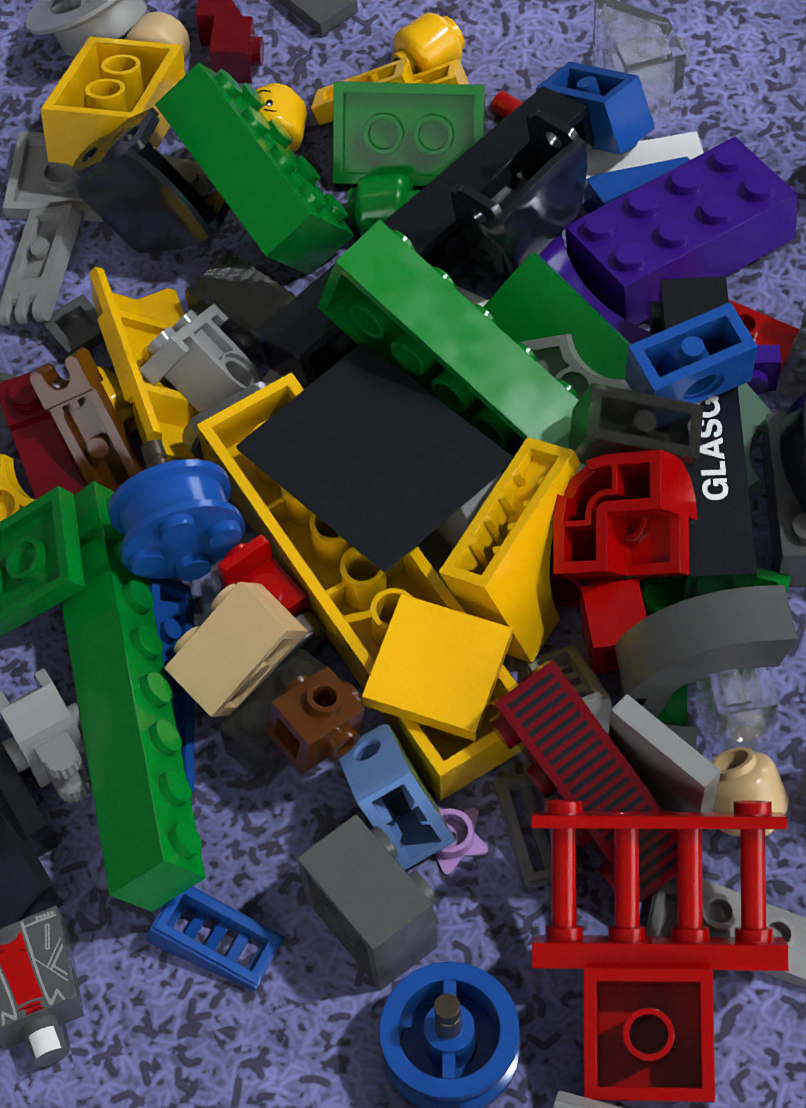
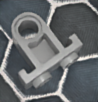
(200, 359)

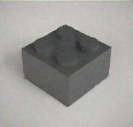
(370, 900)

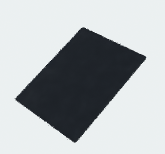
(374, 455)

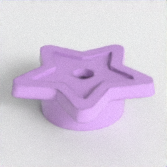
(466, 843)

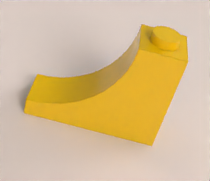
(505, 552)

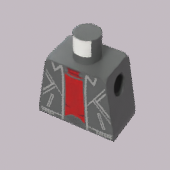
(38, 986)

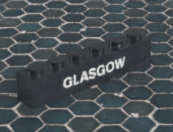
(722, 536)

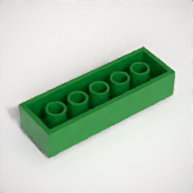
(444, 342)

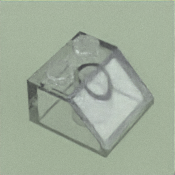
(644, 46)

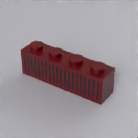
(581, 762)

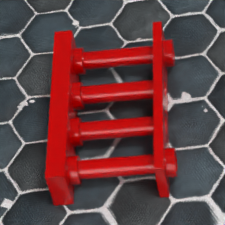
(689, 941)

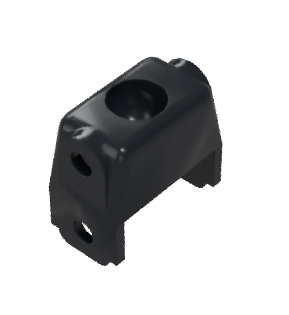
(143, 192)
(527, 198)

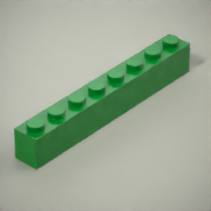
(128, 721)

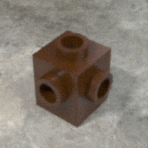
(316, 719)

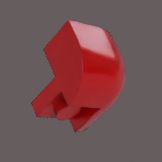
(625, 518)

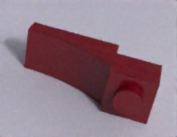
(230, 39)
(38, 439)

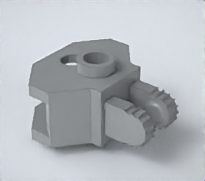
(47, 739)

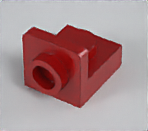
(255, 564)

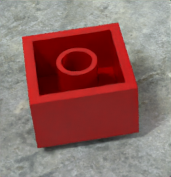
(649, 1035)

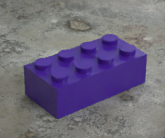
(682, 225)

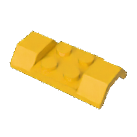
(127, 330)

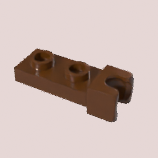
(87, 420)

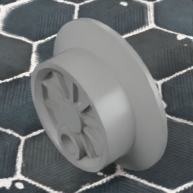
(78, 19)

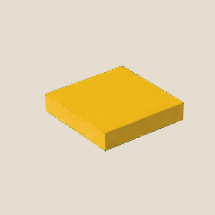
(437, 667)

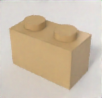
(234, 647)

